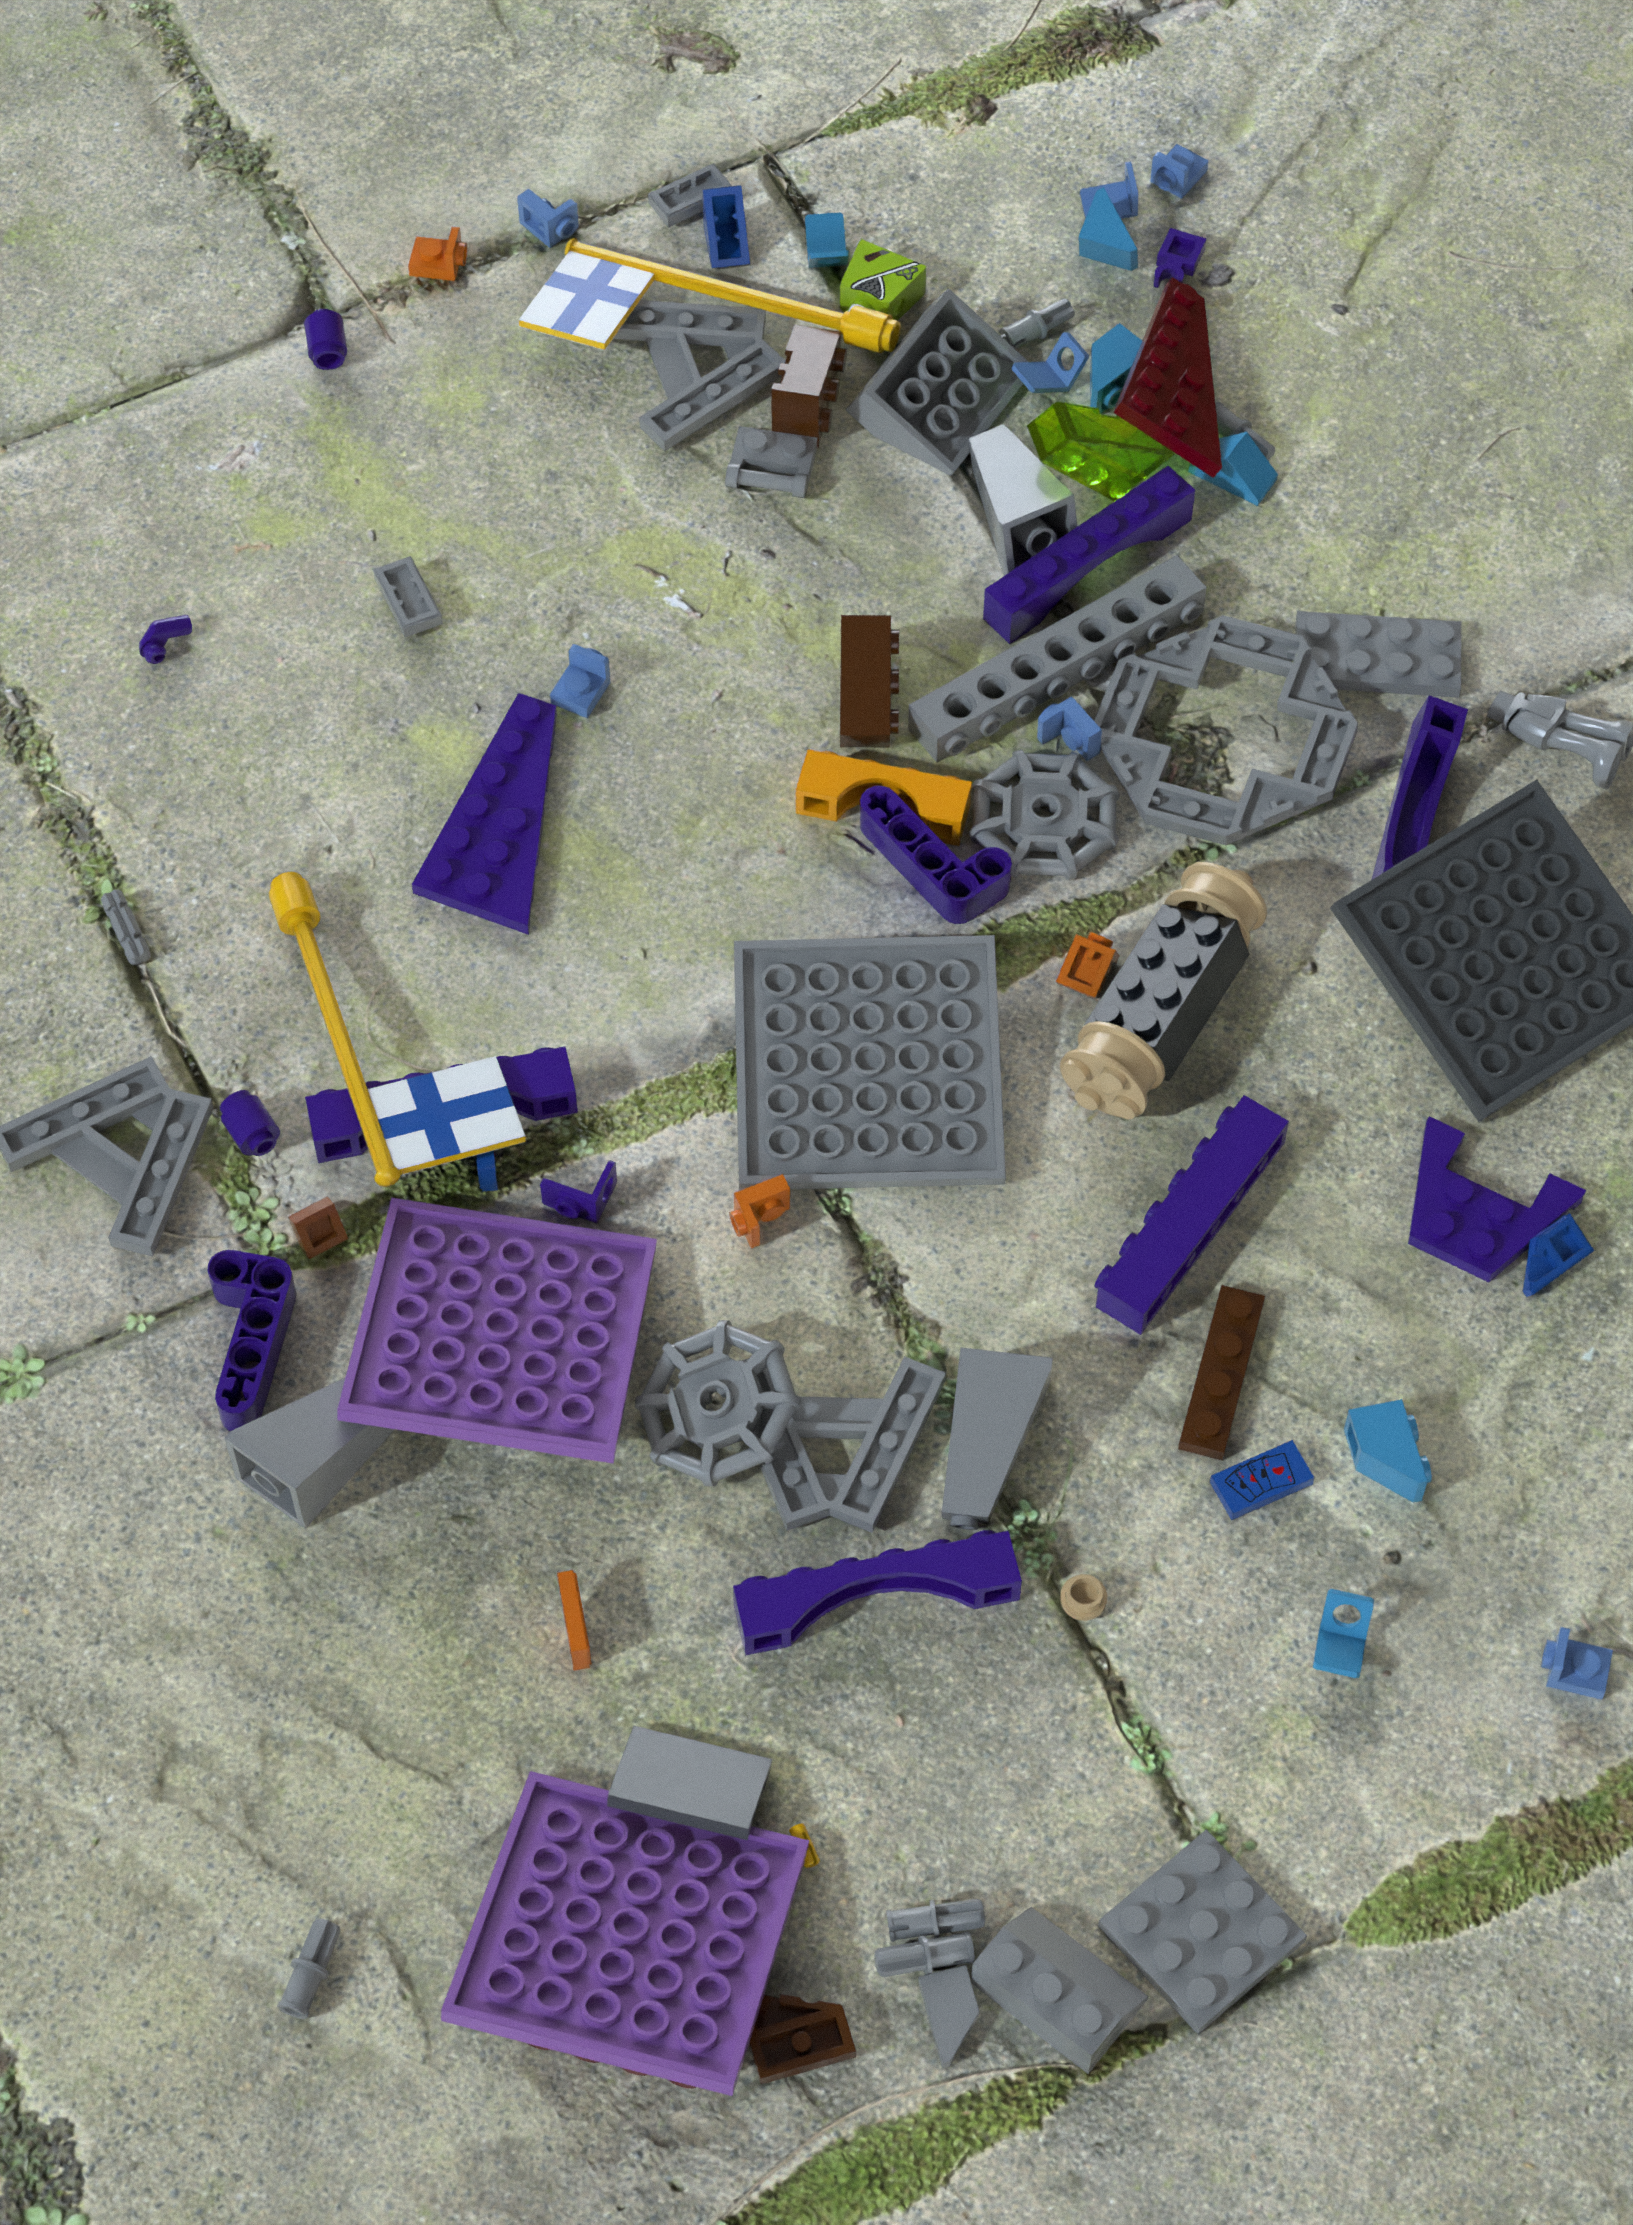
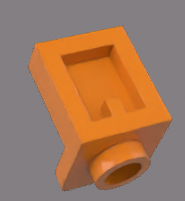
(438, 257)
(1088, 964)
(756, 1203)

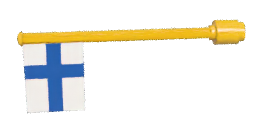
(600, 288)
(417, 1118)

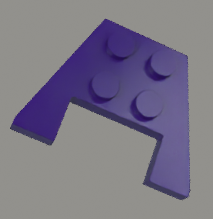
(1470, 1222)

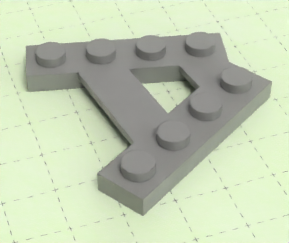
(692, 398)
(143, 1188)
(888, 1435)

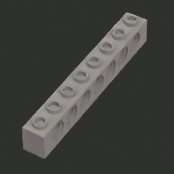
(1083, 642)

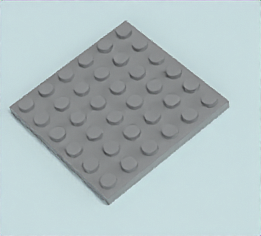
(869, 1062)

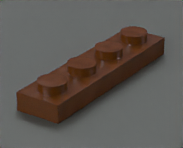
(1221, 1372)

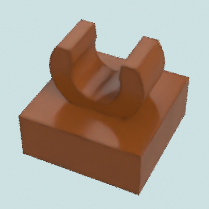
(318, 1227)

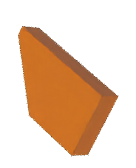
(574, 1620)

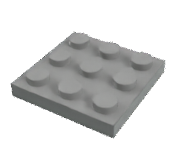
(1202, 1931)

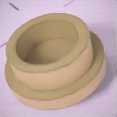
(1083, 1597)

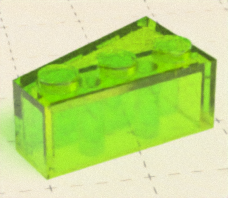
(1095, 448)

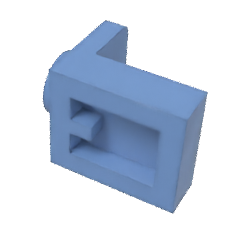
(1177, 170)
(544, 221)
(582, 681)
(1074, 725)
(1576, 1665)

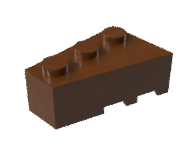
(808, 382)
(868, 681)

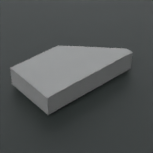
(949, 2008)

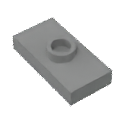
(684, 196)
(407, 596)

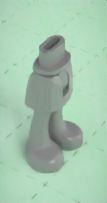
(1547, 722)

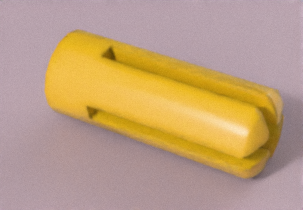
(800, 1831)

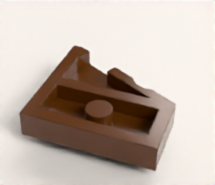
(798, 2037)

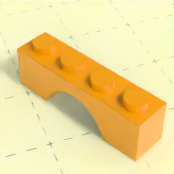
(835, 784)

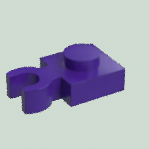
(1178, 256)

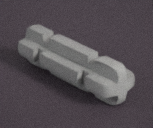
(125, 927)

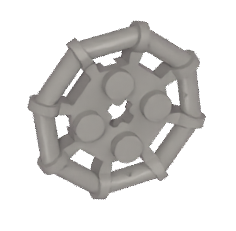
(1051, 833)
(736, 1417)

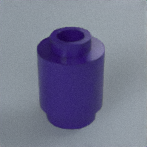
(325, 339)
(249, 1123)

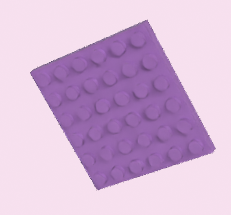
(499, 1330)
(626, 1936)

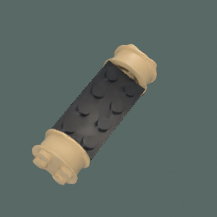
(1165, 991)

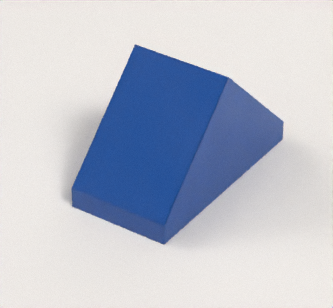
(725, 226)

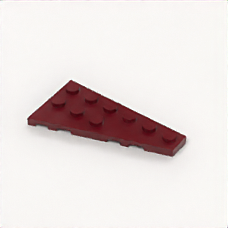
(1172, 380)

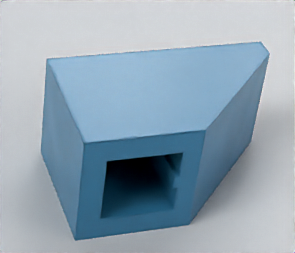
(1110, 366)
(1386, 1450)

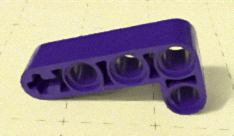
(888, 820)
(248, 1343)

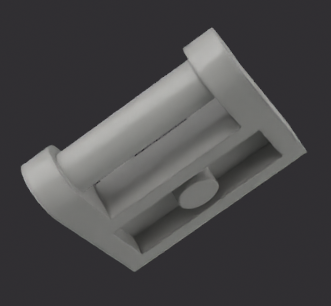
(775, 454)

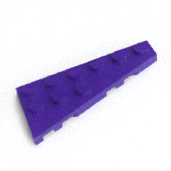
(494, 834)

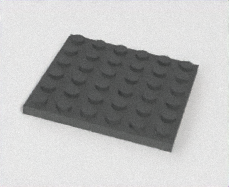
(1500, 948)

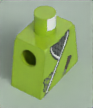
(882, 281)

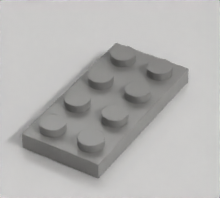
(1385, 652)

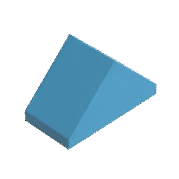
(1105, 235)
(1243, 469)

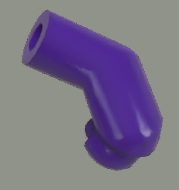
(158, 633)

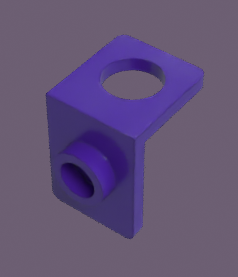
(576, 1203)

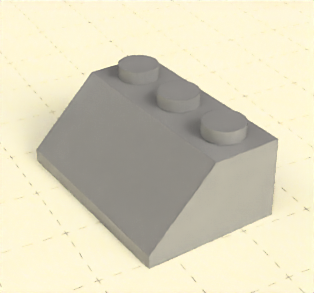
(1056, 1988)

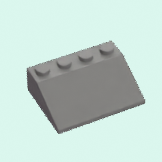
(940, 385)

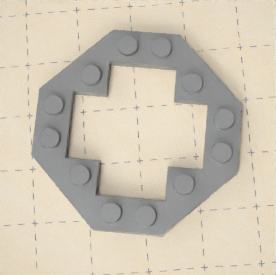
(1266, 796)

